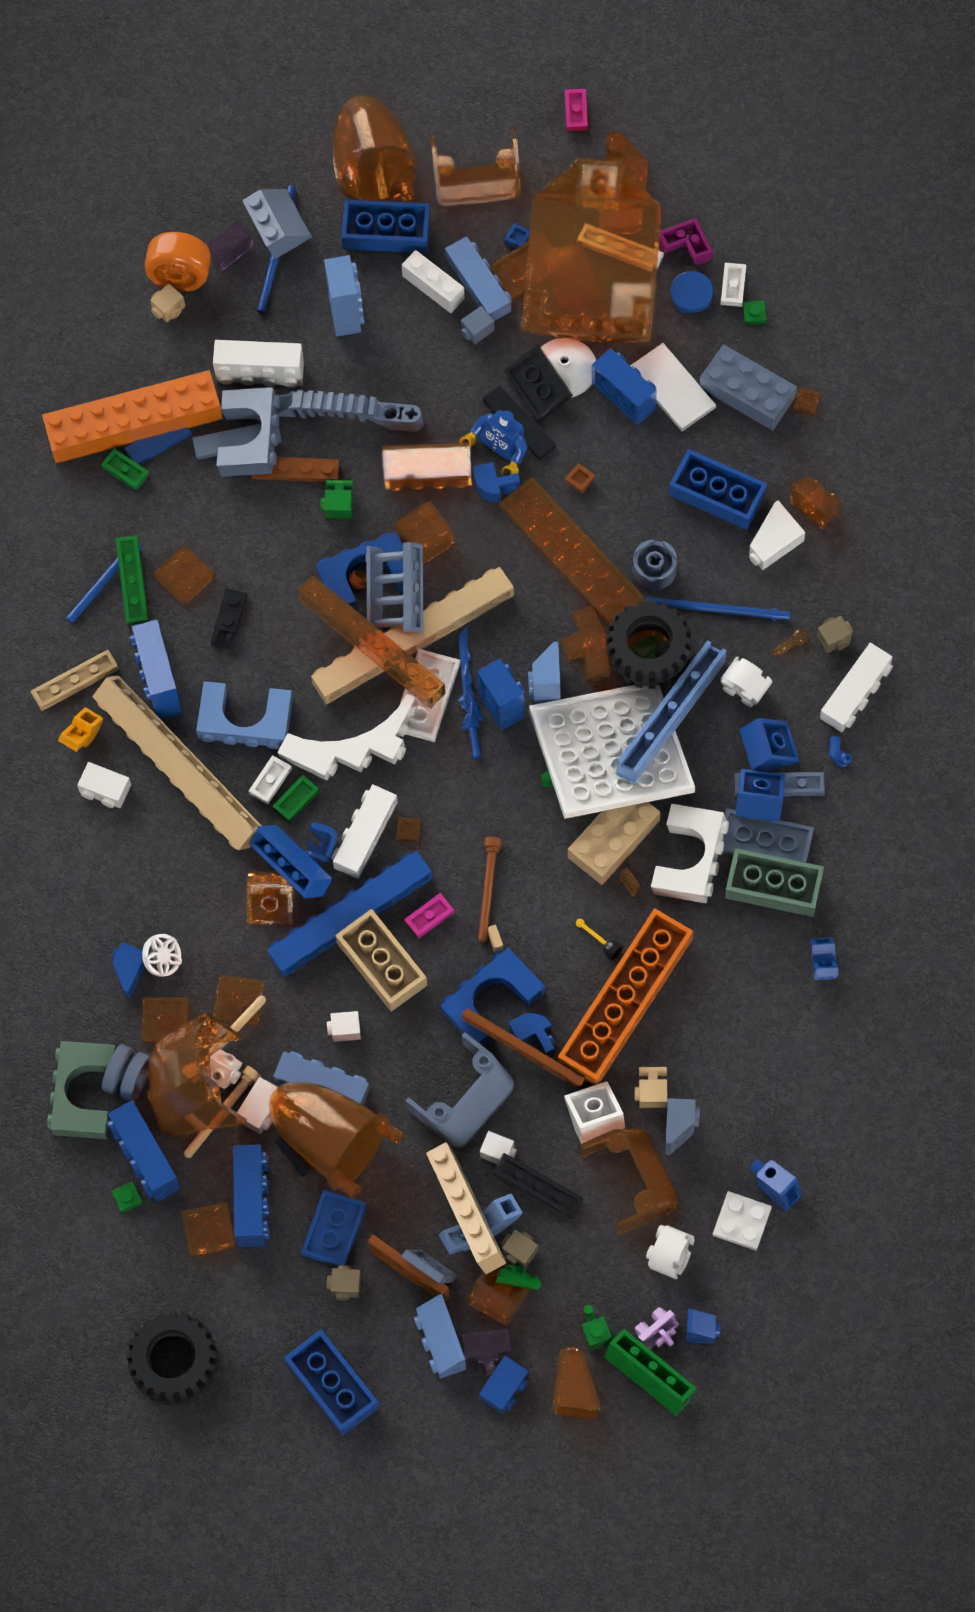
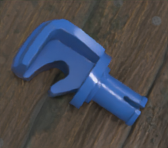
(327, 838)

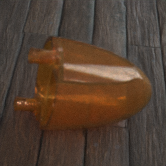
(372, 152)
(330, 1131)

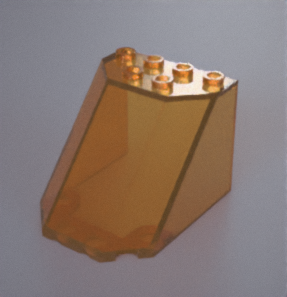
(177, 1077)

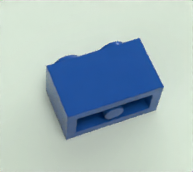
(504, 1385)

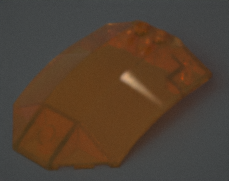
(592, 256)

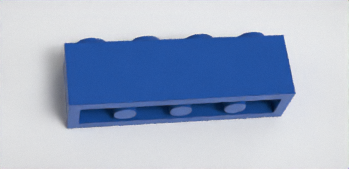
(290, 861)

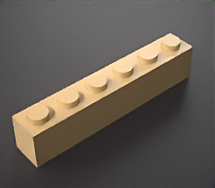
(466, 1208)

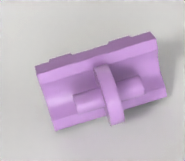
(660, 1331)

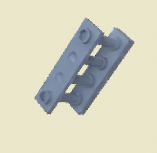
(412, 587)

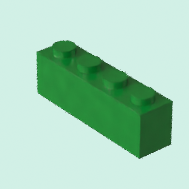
(650, 1372)

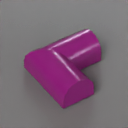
(689, 235)

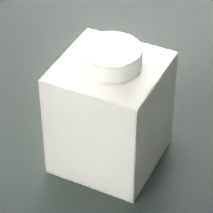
(344, 1026)
(495, 1146)

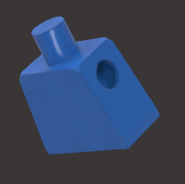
(777, 1183)

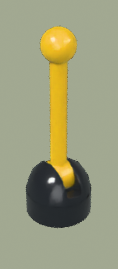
(611, 948)

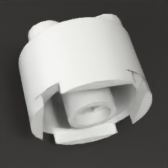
(745, 681)
(670, 1251)

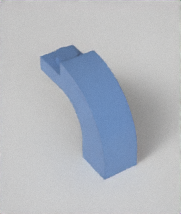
(499, 1216)

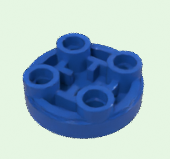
(691, 292)

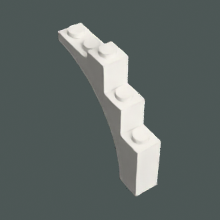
(382, 741)

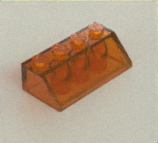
(427, 466)

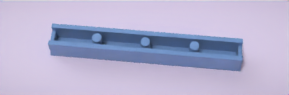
(670, 713)

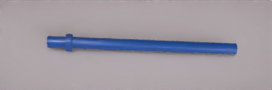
(271, 269)
(724, 609)

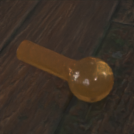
(798, 637)

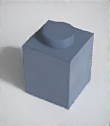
(477, 325)

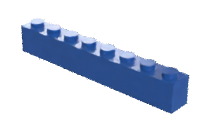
(375, 894)

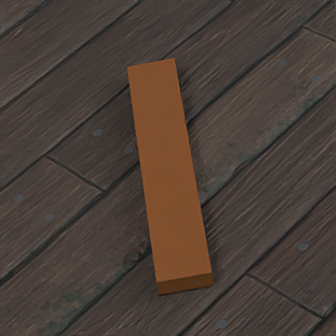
(522, 1048)

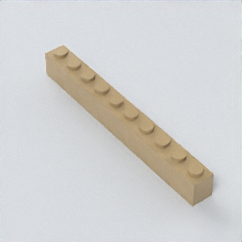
(438, 621)
(177, 762)

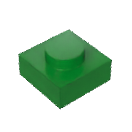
(754, 312)
(127, 1197)

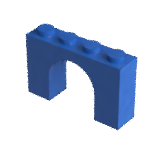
(335, 570)
(503, 970)

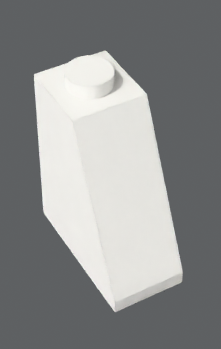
(775, 537)

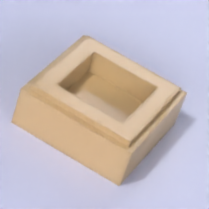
(495, 939)

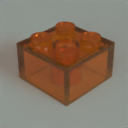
(426, 528)

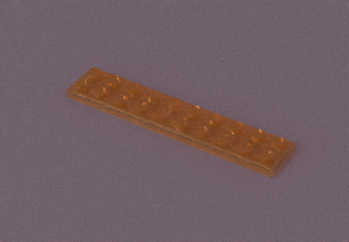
(577, 558)

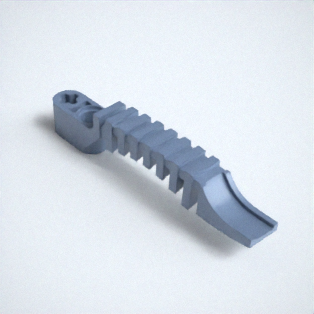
(407, 416)

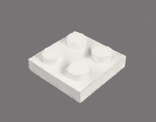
(742, 1221)

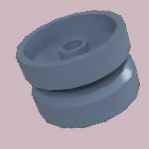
(126, 1073)

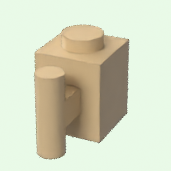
(652, 1092)

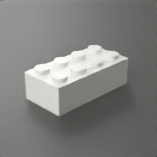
(258, 363)

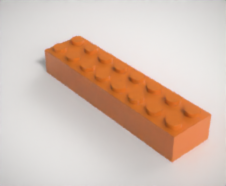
(132, 416)
(625, 997)

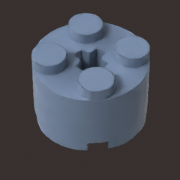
(664, 565)

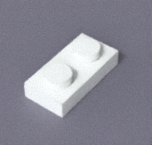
(733, 284)
(270, 780)

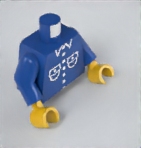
(501, 435)

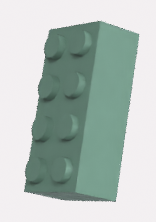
(774, 882)

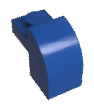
(491, 487)
(823, 958)
(531, 1028)

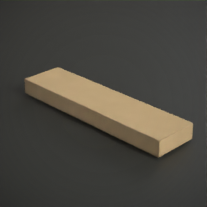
(74, 680)

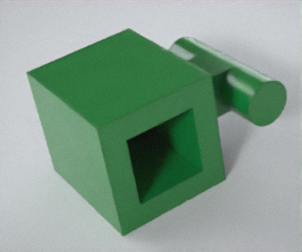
(337, 502)
(595, 1330)

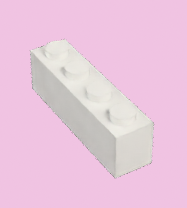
(856, 687)
(365, 831)

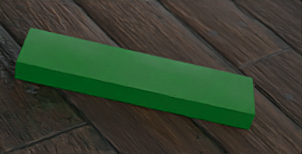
(132, 580)

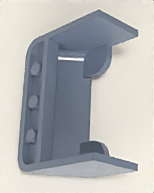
(478, 1104)

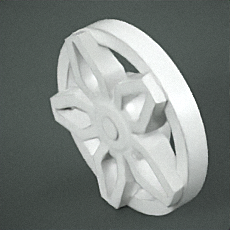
(162, 955)

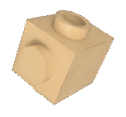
(167, 303)

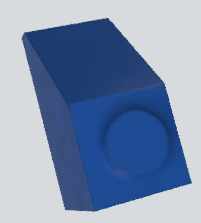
(128, 966)
(701, 1327)

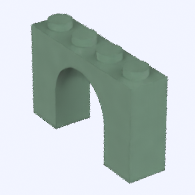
(73, 1060)

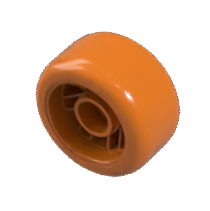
(177, 261)

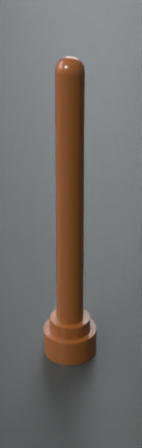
(492, 847)

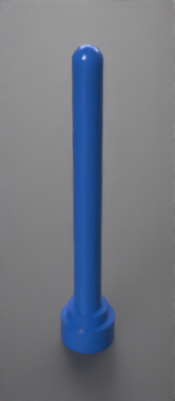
(97, 587)

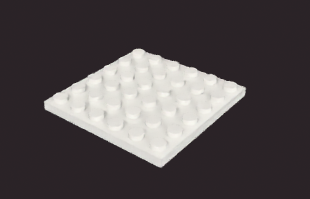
(587, 737)

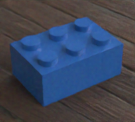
(624, 386)
(501, 693)

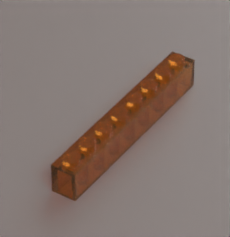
(371, 642)

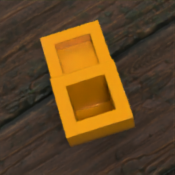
(82, 730)

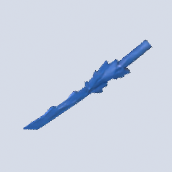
(468, 702)

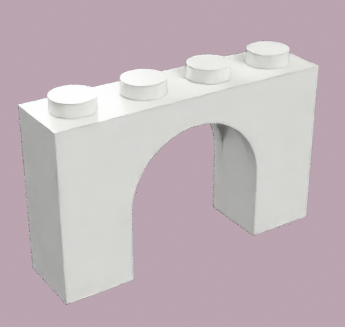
(696, 882)

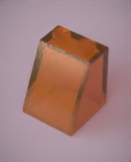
(574, 1387)

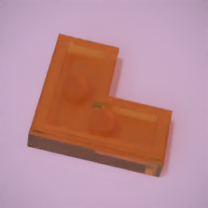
(586, 622)

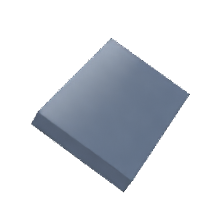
(429, 1266)

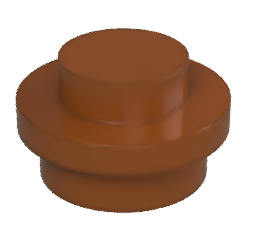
(357, 579)

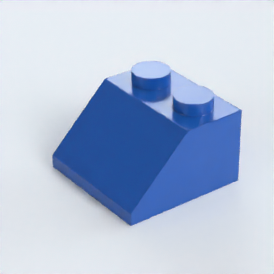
(769, 744)
(760, 795)

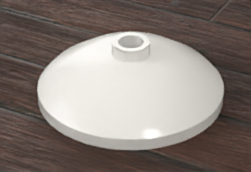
(578, 369)

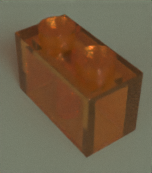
(595, 656)

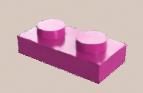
(576, 110)
(429, 915)

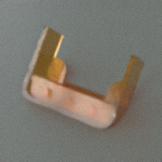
(477, 183)
(660, 1195)

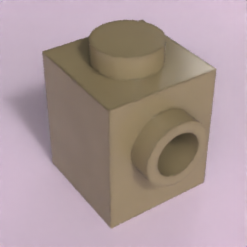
(834, 634)
(519, 1248)
(344, 1283)

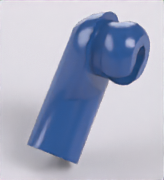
(839, 757)

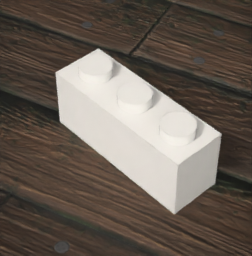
(433, 281)

